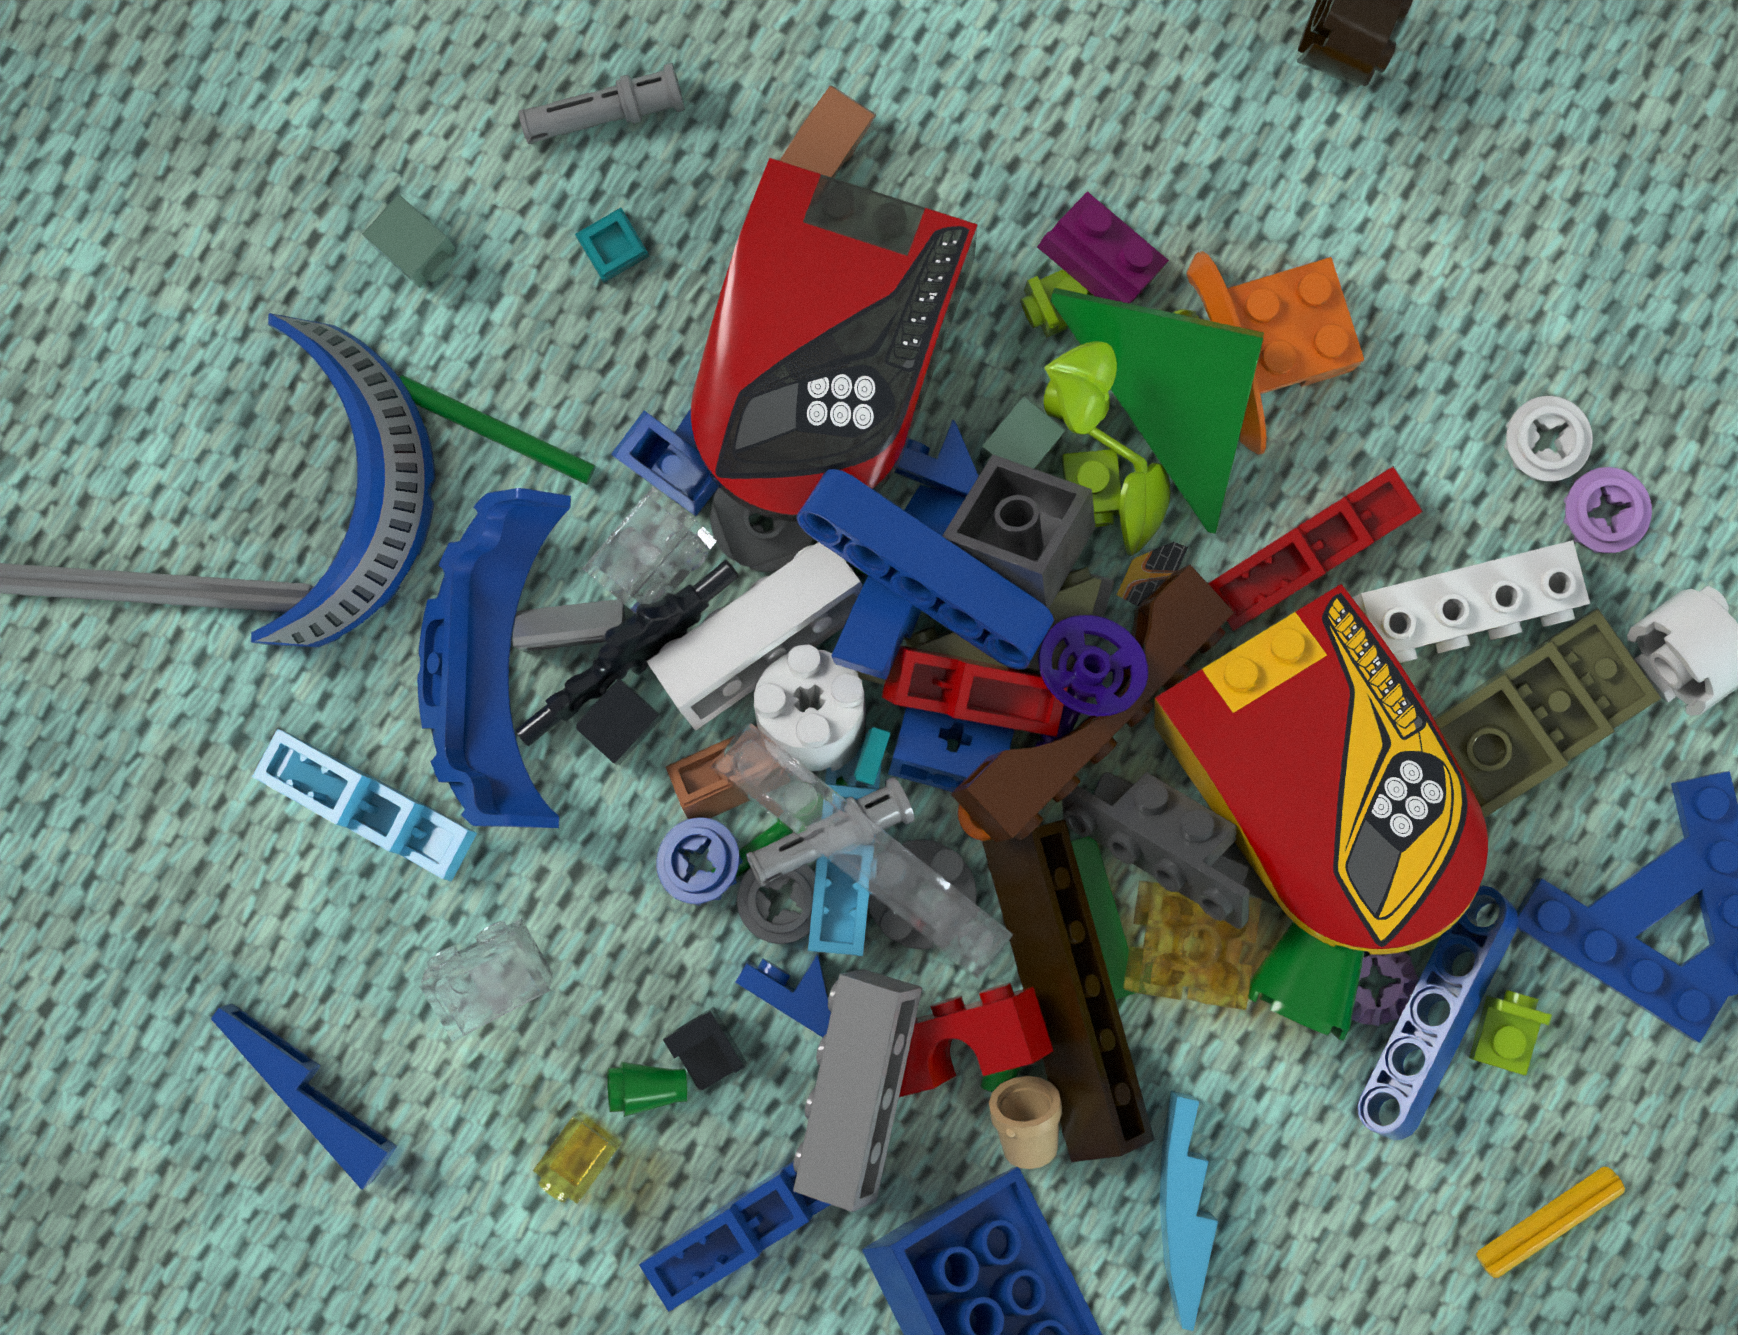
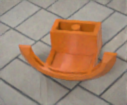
(1303, 327)

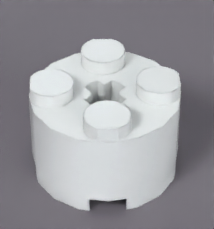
(1690, 649)
(812, 708)

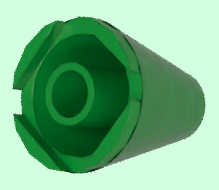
(1309, 982)

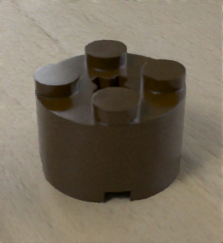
(1351, 37)

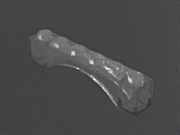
(861, 850)

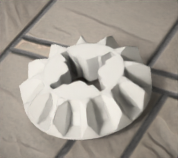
(1573, 441)

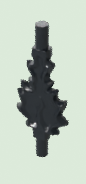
(630, 647)

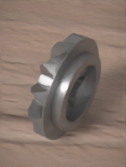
(787, 925)

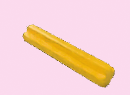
(1550, 1222)

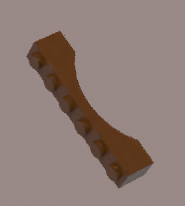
(1018, 783)

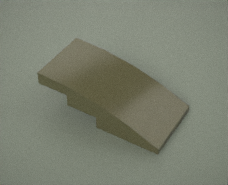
(1544, 710)

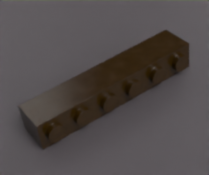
(1064, 962)

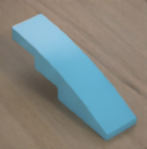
(364, 805)
(839, 901)
(1185, 1229)

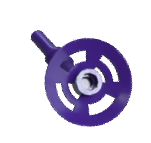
(1090, 670)

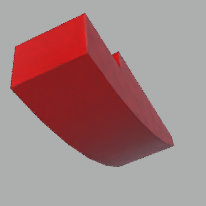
(972, 691)

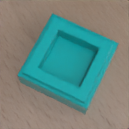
(612, 245)
(871, 755)

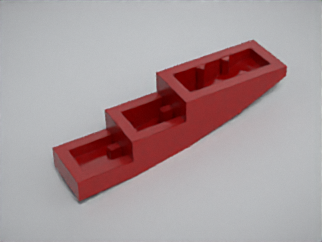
(1316, 546)

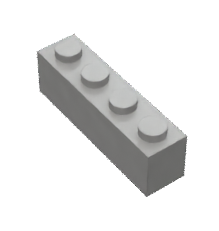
(856, 1089)

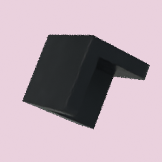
(618, 722)
(705, 1049)

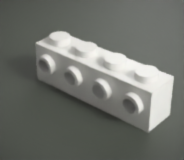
(1477, 599)
(737, 642)

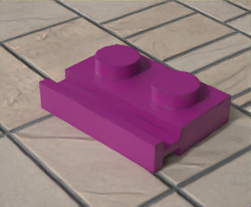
(1102, 251)

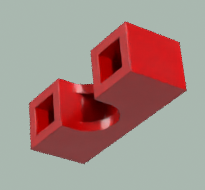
(1001, 1030)

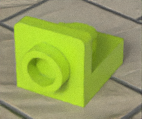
(1038, 304)
(1101, 474)
(1508, 1032)

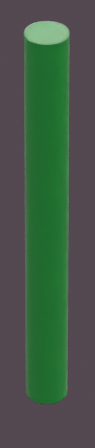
(499, 431)

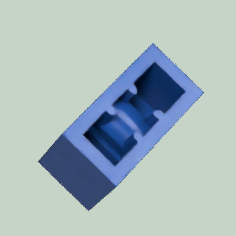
(923, 752)

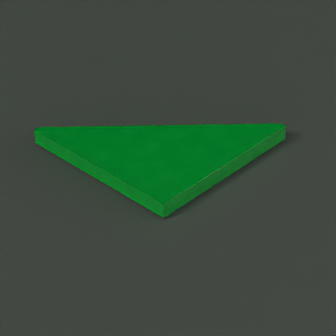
(1179, 384)

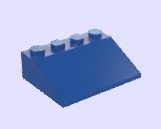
(980, 1268)

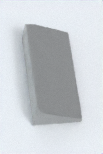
(566, 625)

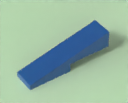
(288, 1072)

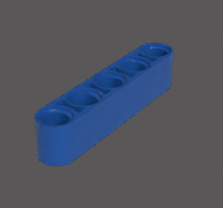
(925, 569)
(1440, 1041)

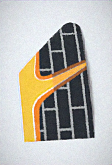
(1149, 571)

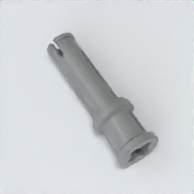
(626, 100)
(884, 807)

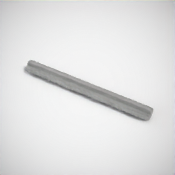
(151, 588)

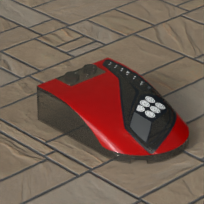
(824, 337)

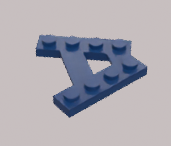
(1603, 934)

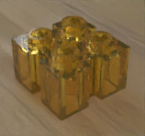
(1162, 963)

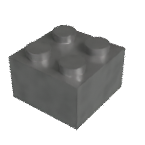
(1024, 525)

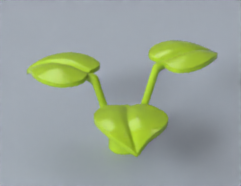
(1082, 400)

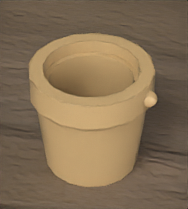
(1027, 1120)

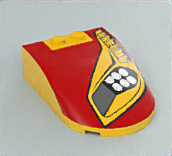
(1333, 779)

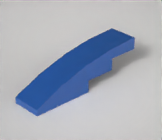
(881, 616)
(729, 1238)

